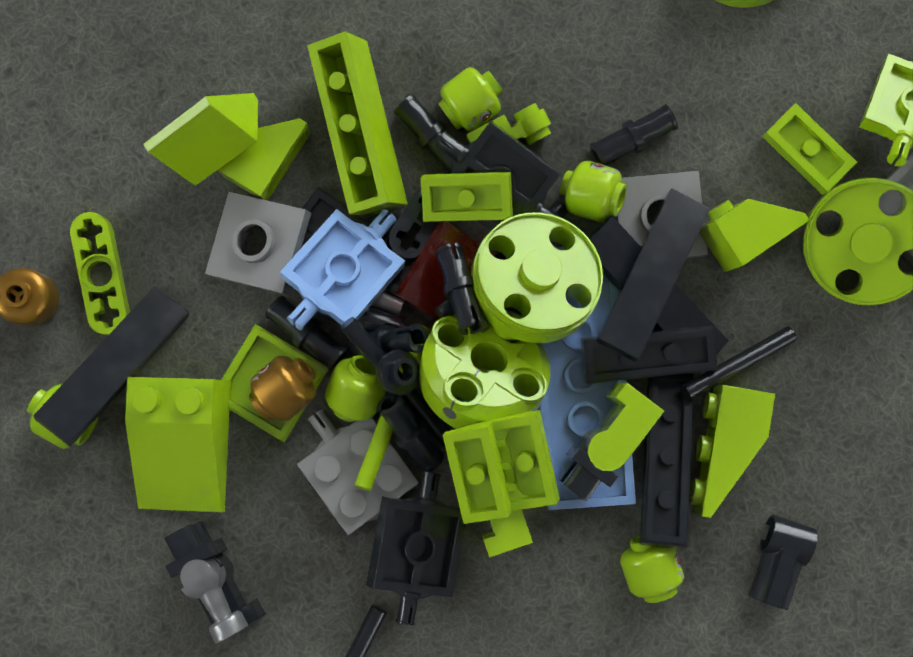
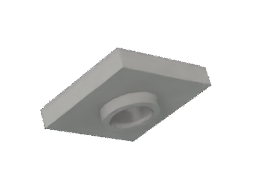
(650, 188)
(285, 234)

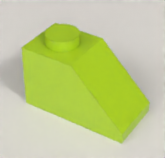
(267, 161)
(747, 230)

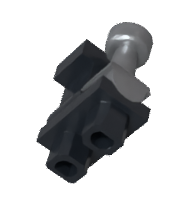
(209, 577)

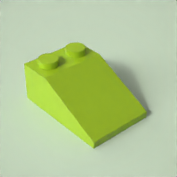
(178, 442)

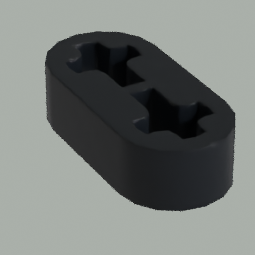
(409, 220)

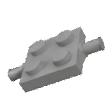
(336, 465)

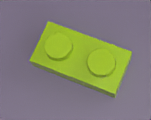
(809, 149)
(466, 196)

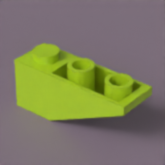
(734, 435)

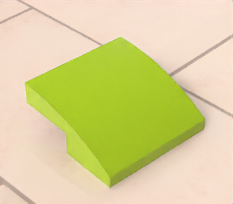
(501, 467)

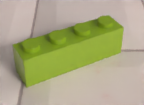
(357, 124)

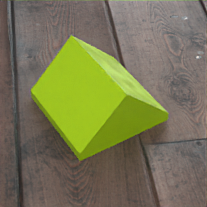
(207, 135)

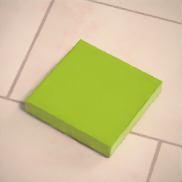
(254, 355)

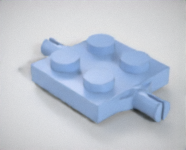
(342, 268)

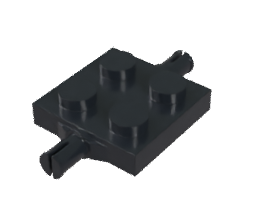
(501, 152)
(416, 548)

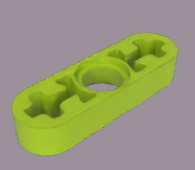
(84, 265)

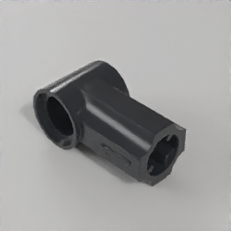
(783, 555)

